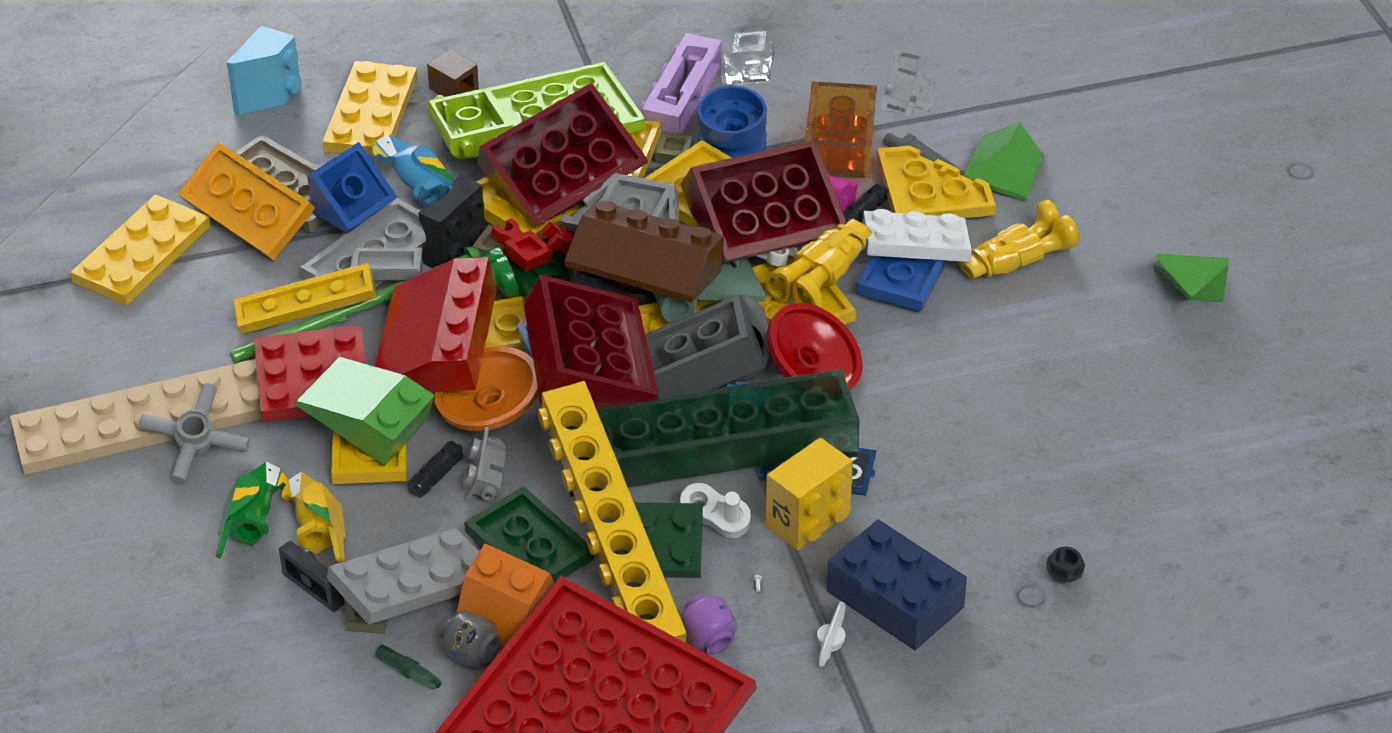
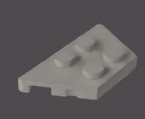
(632, 193)

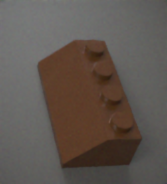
(646, 251)

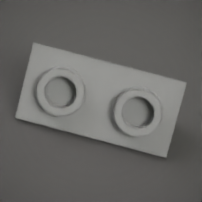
(479, 476)

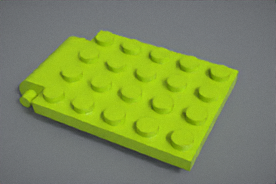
(482, 114)

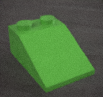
(368, 406)

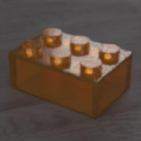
(843, 126)

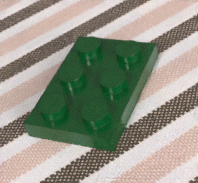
(530, 533)

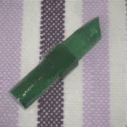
(407, 667)

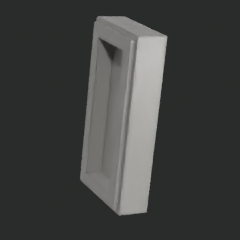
(390, 262)

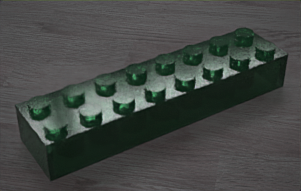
(729, 427)

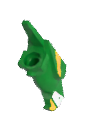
(249, 505)

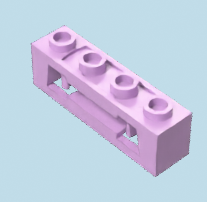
(700, 58)

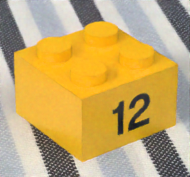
(809, 493)

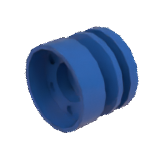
(733, 120)

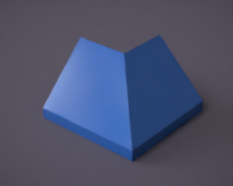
(349, 189)

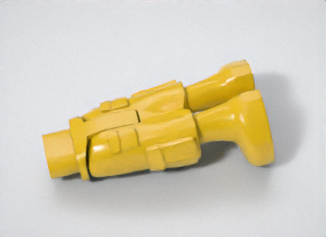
(1023, 245)
(818, 264)

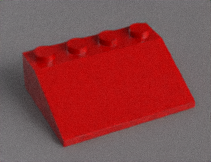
(440, 325)

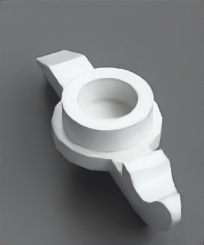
(831, 635)

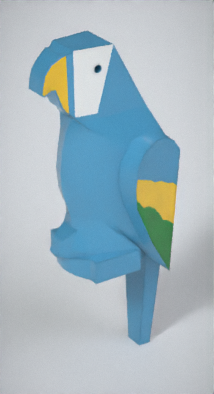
(416, 168)

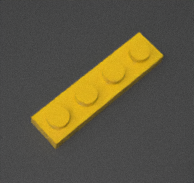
(304, 298)

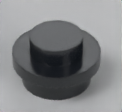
(1065, 564)

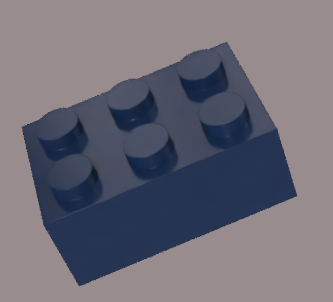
(896, 584)

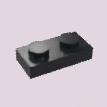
(310, 575)

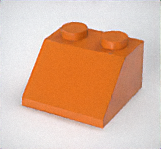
(503, 590)

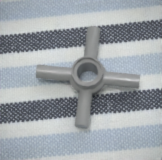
(194, 421)

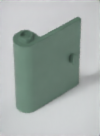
(735, 279)

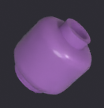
(709, 623)

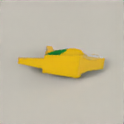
(317, 514)

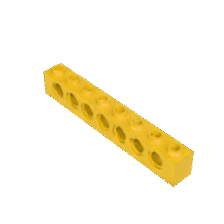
(575, 407)

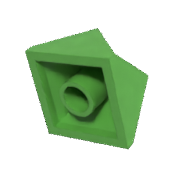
(1007, 161)
(1195, 276)

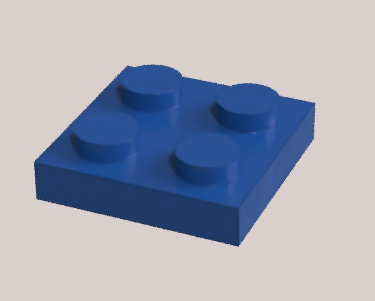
(900, 280)

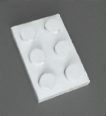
(917, 235)

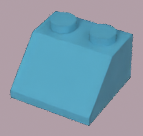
(264, 71)

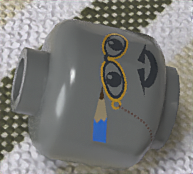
(470, 639)

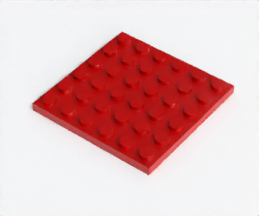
(598, 671)

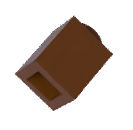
(452, 74)

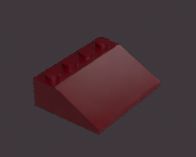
(559, 155)
(764, 199)
(589, 338)

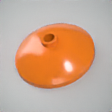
(502, 393)

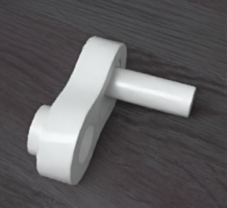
(723, 513)

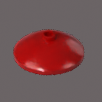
(811, 341)

